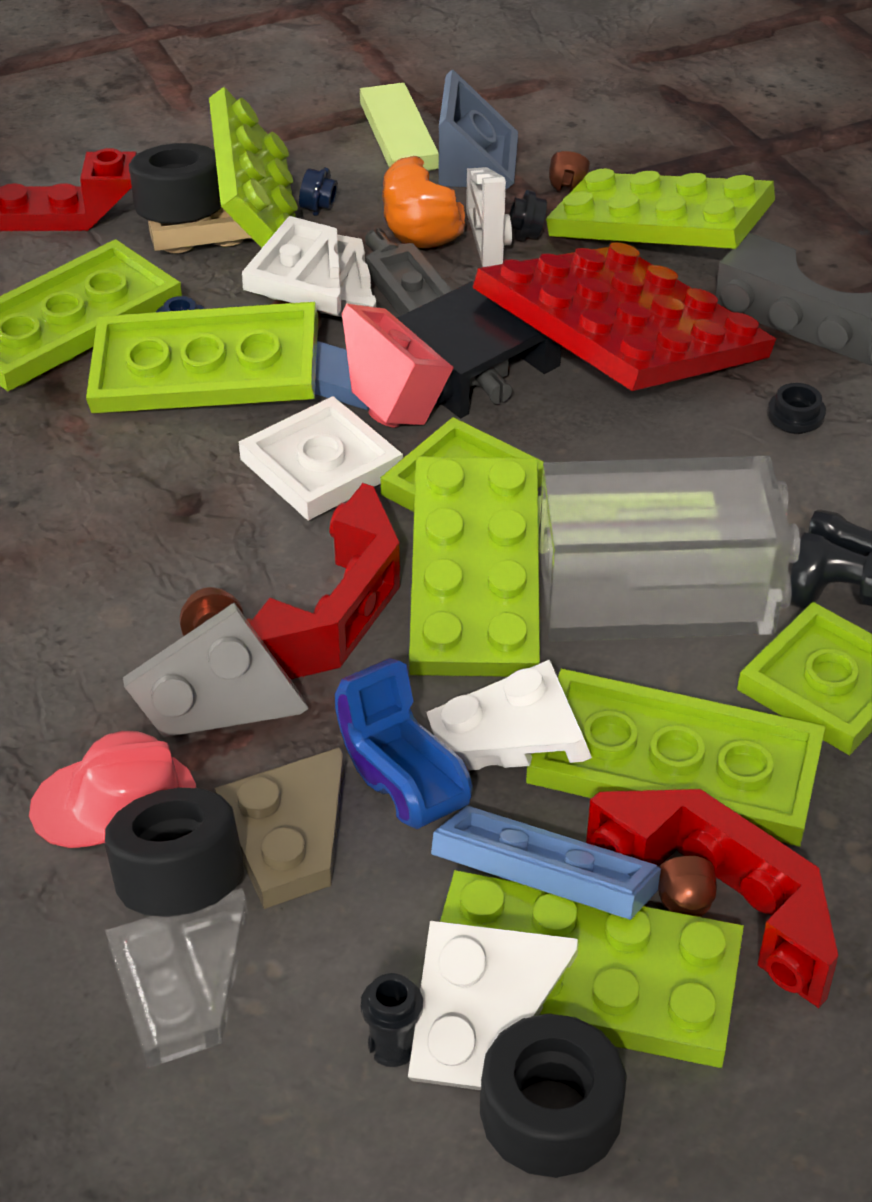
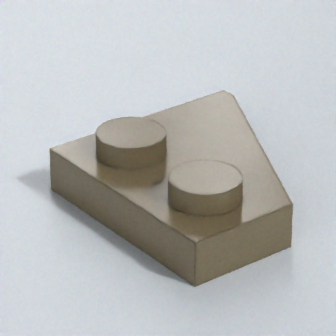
(288, 825)

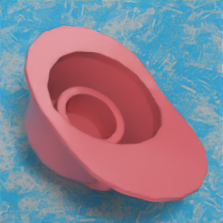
(84, 797)

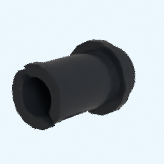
(391, 1010)

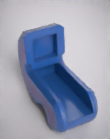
(395, 750)

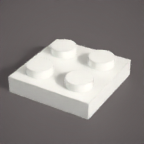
(319, 457)

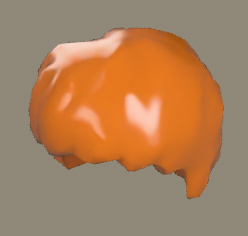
(418, 208)

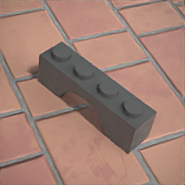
(768, 285)

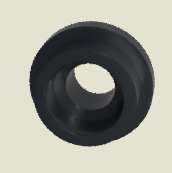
(528, 215)
(797, 408)

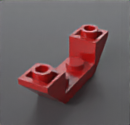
(65, 206)
(324, 639)
(773, 879)

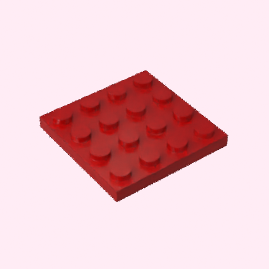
(625, 314)

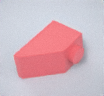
(391, 367)

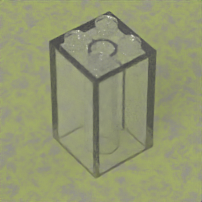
(664, 548)

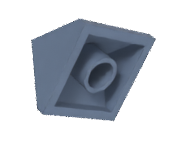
(472, 135)

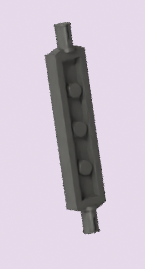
(410, 282)

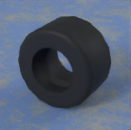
(175, 183)
(174, 852)
(546, 1138)

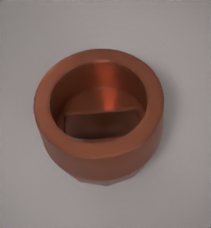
(567, 169)
(687, 885)

